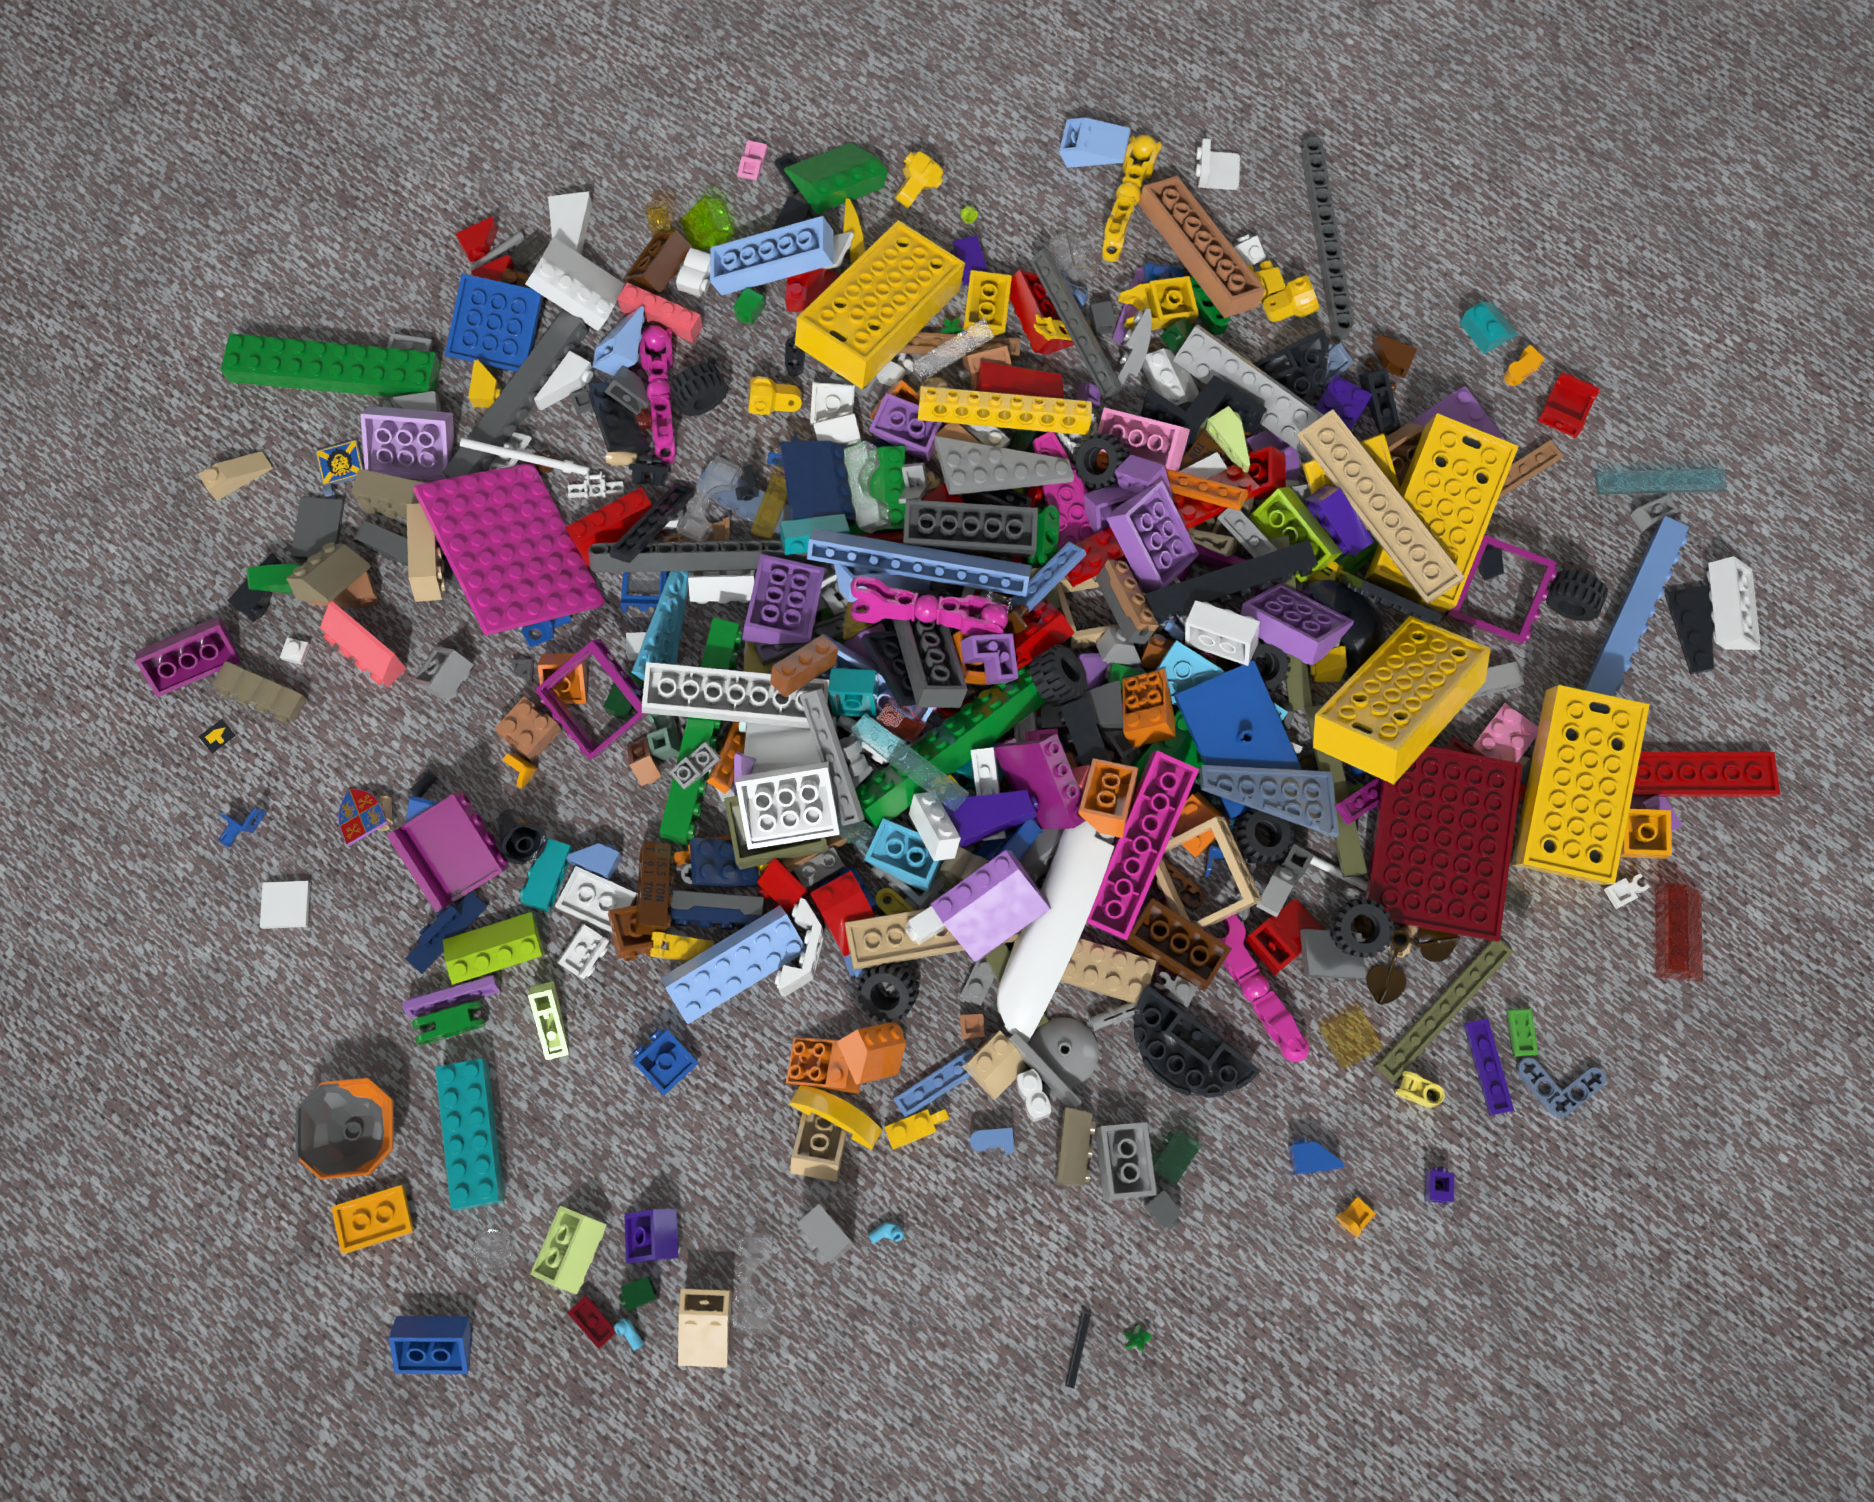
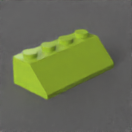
(1287, 515)
(492, 948)

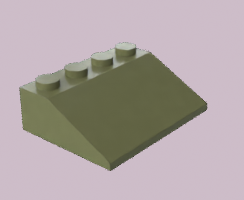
(754, 857)

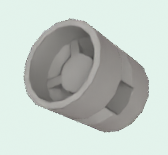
(829, 597)
(854, 759)

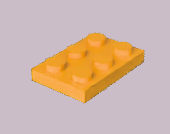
(372, 1219)

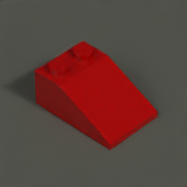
(806, 287)
(1267, 470)
(841, 903)

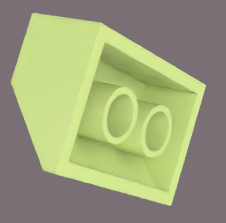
(568, 1250)

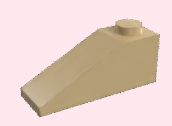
(234, 473)

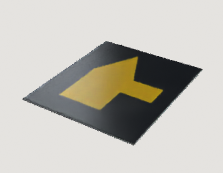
(217, 736)

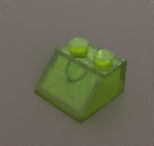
(707, 224)

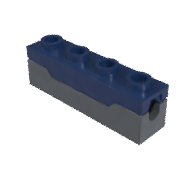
(715, 909)

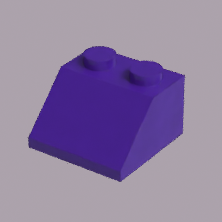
(651, 1235)

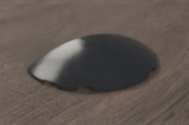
(1300, 365)
(1367, 629)
(1185, 1051)

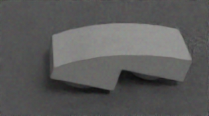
(695, 765)

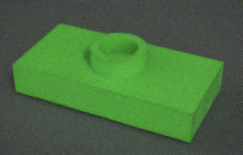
(1522, 1032)

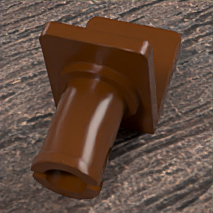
(1015, 620)

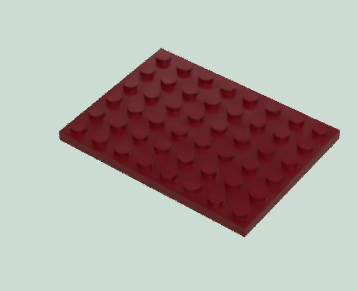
(1446, 843)

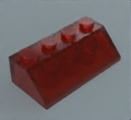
(1678, 932)

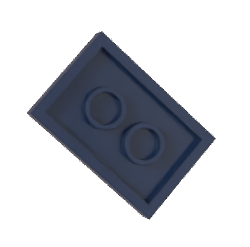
(715, 864)

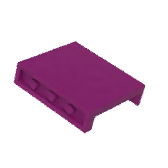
(1043, 772)
(448, 850)

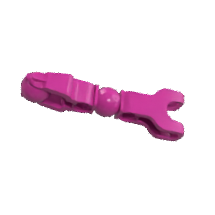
(658, 389)
(951, 612)
(1256, 989)

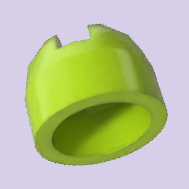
(971, 217)

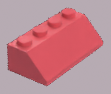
(360, 645)

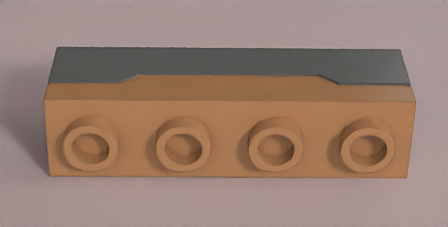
(1126, 601)

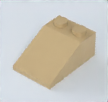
(818, 1148)

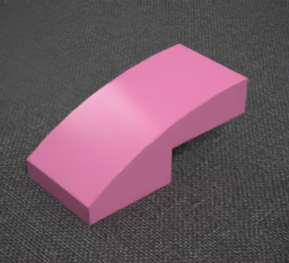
(753, 160)

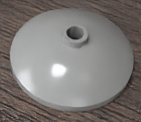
(1082, 1046)

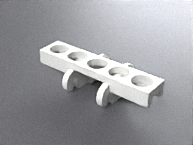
(602, 486)

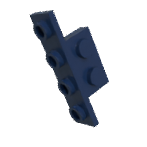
(450, 923)

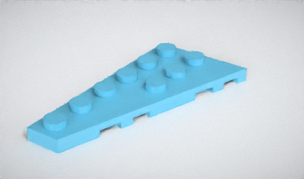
(1188, 669)

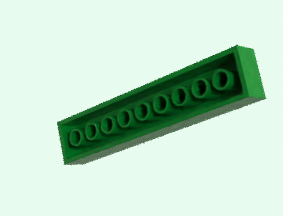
(329, 366)
(951, 744)
(684, 804)

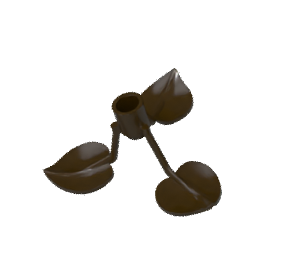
(1389, 984)

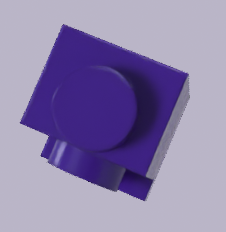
(1446, 1192)

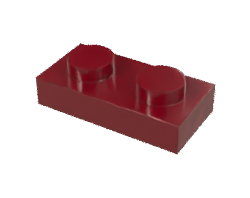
(592, 1322)

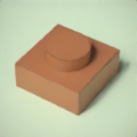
(972, 1026)

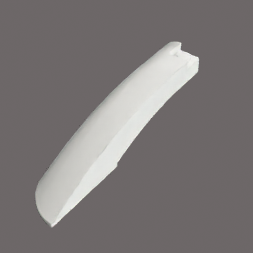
(1049, 941)

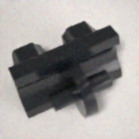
(659, 473)

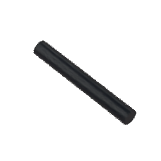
(1078, 1350)

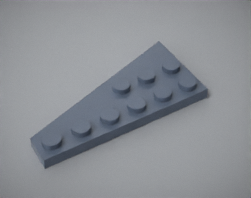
(1288, 794)

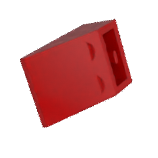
(1279, 938)

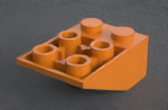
(1147, 709)
(820, 1066)

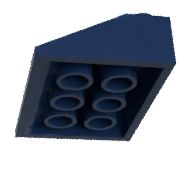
(817, 480)

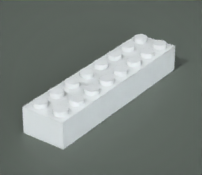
(723, 695)

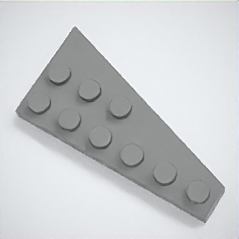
(982, 467)

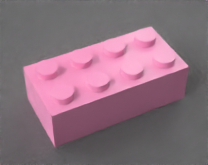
(1146, 437)

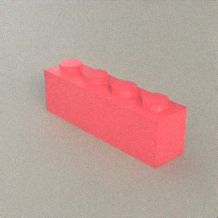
(661, 312)

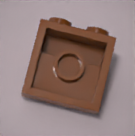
(625, 940)

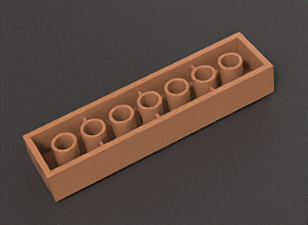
(1201, 246)

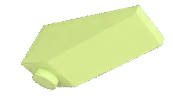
(1228, 433)
(548, 1020)

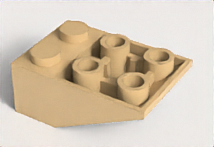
(704, 1327)

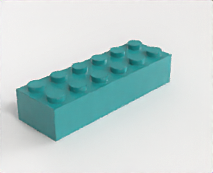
(469, 1135)

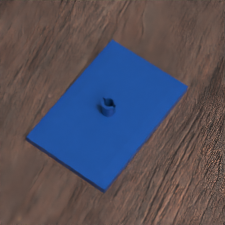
(1224, 712)

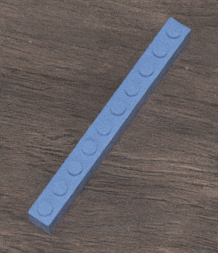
(919, 562)
(1637, 607)

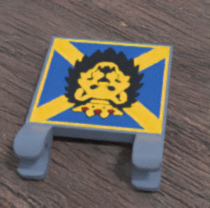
(338, 465)

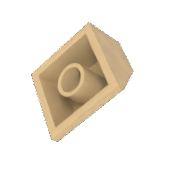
(995, 1064)

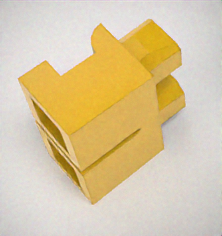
(1269, 278)

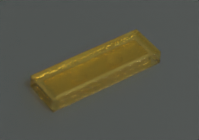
(770, 508)

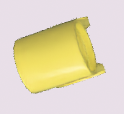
(1418, 1089)

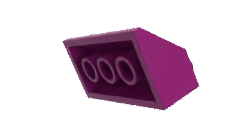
(187, 656)

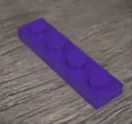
(1488, 1067)

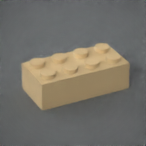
(424, 557)

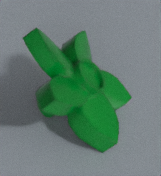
(951, 327)
(1137, 1338)

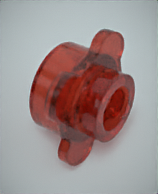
(645, 420)

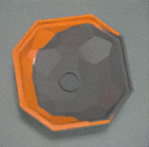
(344, 1128)

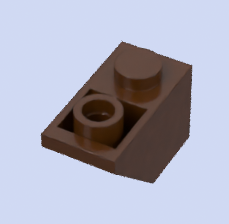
(1394, 355)

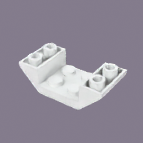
(793, 978)

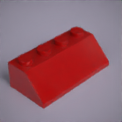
(1029, 299)
(1018, 381)
(609, 522)

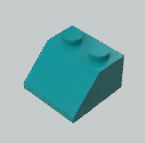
(1487, 326)
(853, 692)

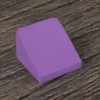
(1089, 392)

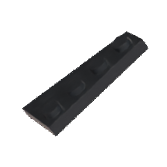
(1693, 626)

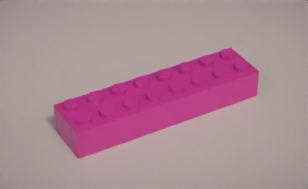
(1146, 835)

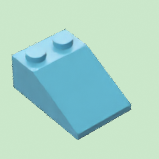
(903, 855)

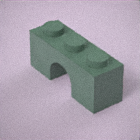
(664, 739)

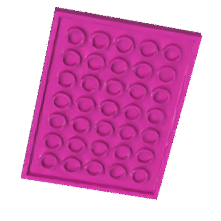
(508, 547)

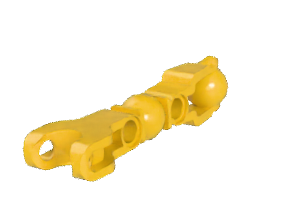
(1129, 192)

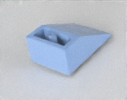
(1093, 143)
(620, 344)

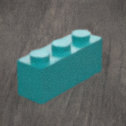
(796, 533)
(546, 877)

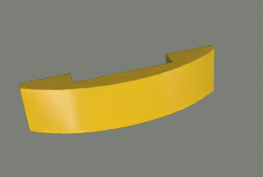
(838, 1112)

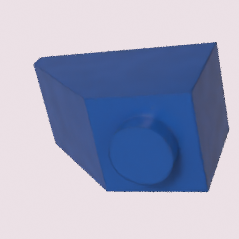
(1312, 1158)

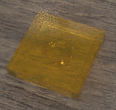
(1351, 1038)

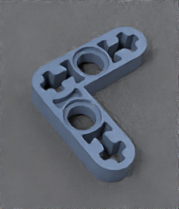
(1555, 1094)

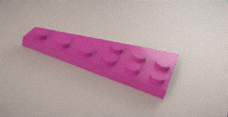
(1066, 497)

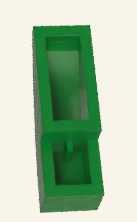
(271, 577)

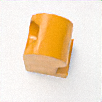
(1520, 370)

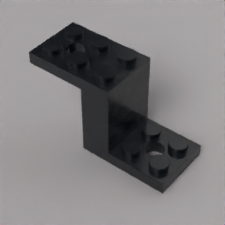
(1214, 397)

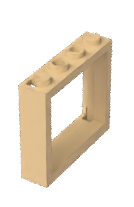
(1087, 637)
(1236, 865)

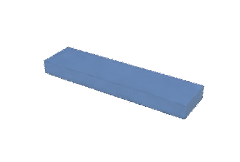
(1050, 575)
(933, 1085)

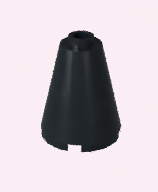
(520, 837)

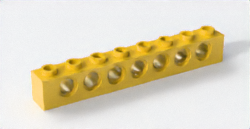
(1004, 410)

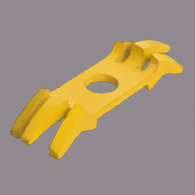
(1052, 330)

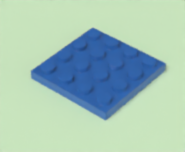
(493, 323)

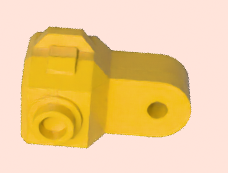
(920, 174)
(1296, 300)
(767, 396)

